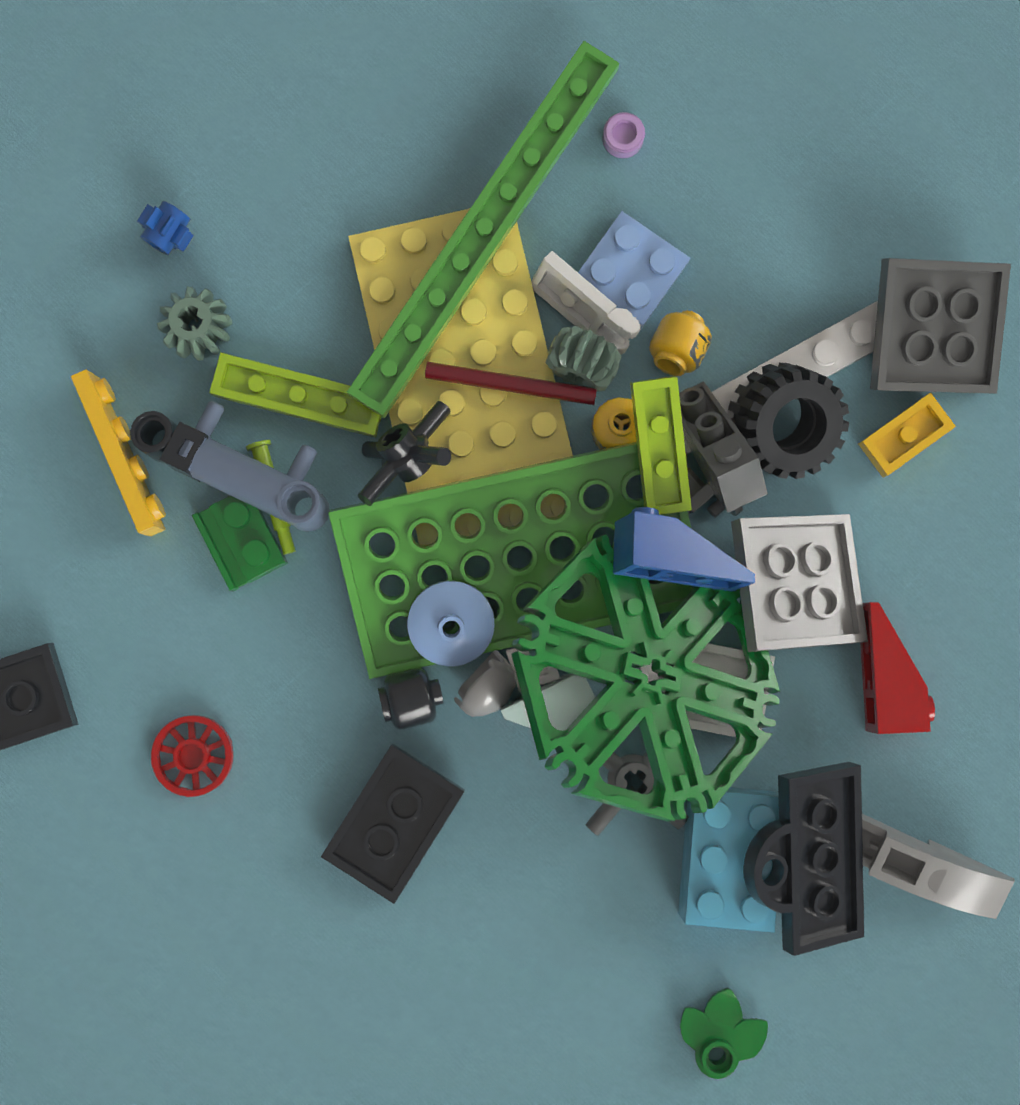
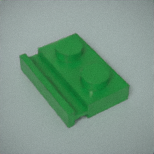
(239, 541)

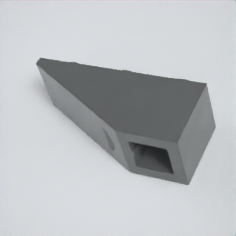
(720, 449)

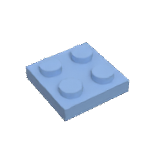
(634, 267)

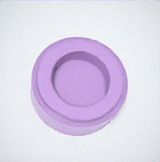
(623, 135)

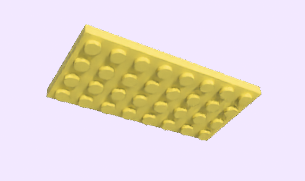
(491, 332)

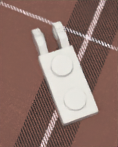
(583, 302)

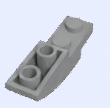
(932, 870)

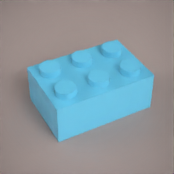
(713, 862)

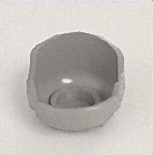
(487, 687)

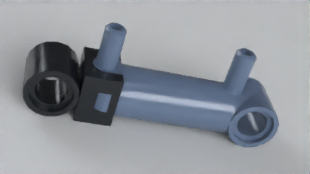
(234, 473)

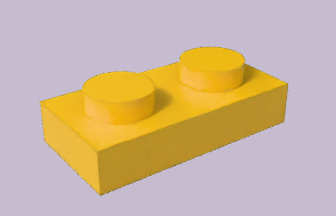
(906, 435)

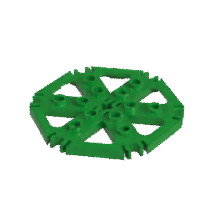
(622, 705)

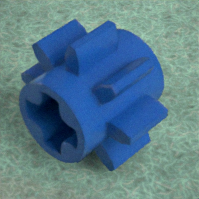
(165, 228)

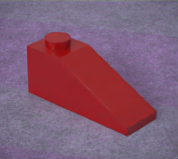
(892, 686)

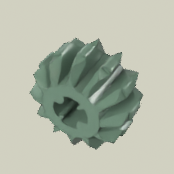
(189, 308)
(583, 358)

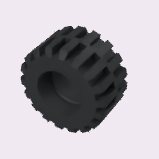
(818, 426)

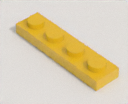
(113, 438)

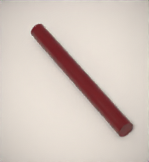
(510, 383)

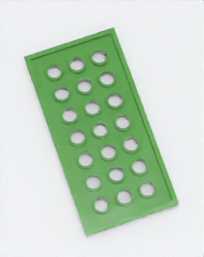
(484, 497)

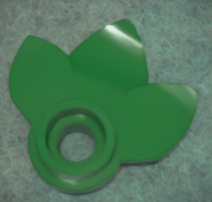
(722, 1027)

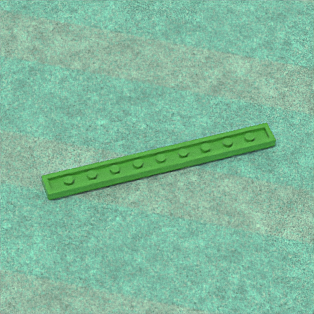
(483, 229)

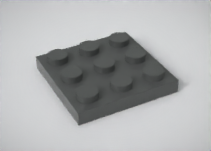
(939, 326)

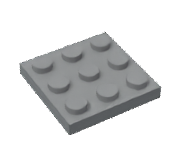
(803, 582)

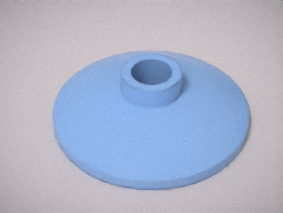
(445, 603)

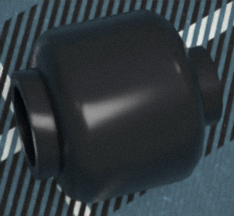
(410, 698)

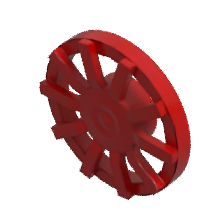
(192, 755)

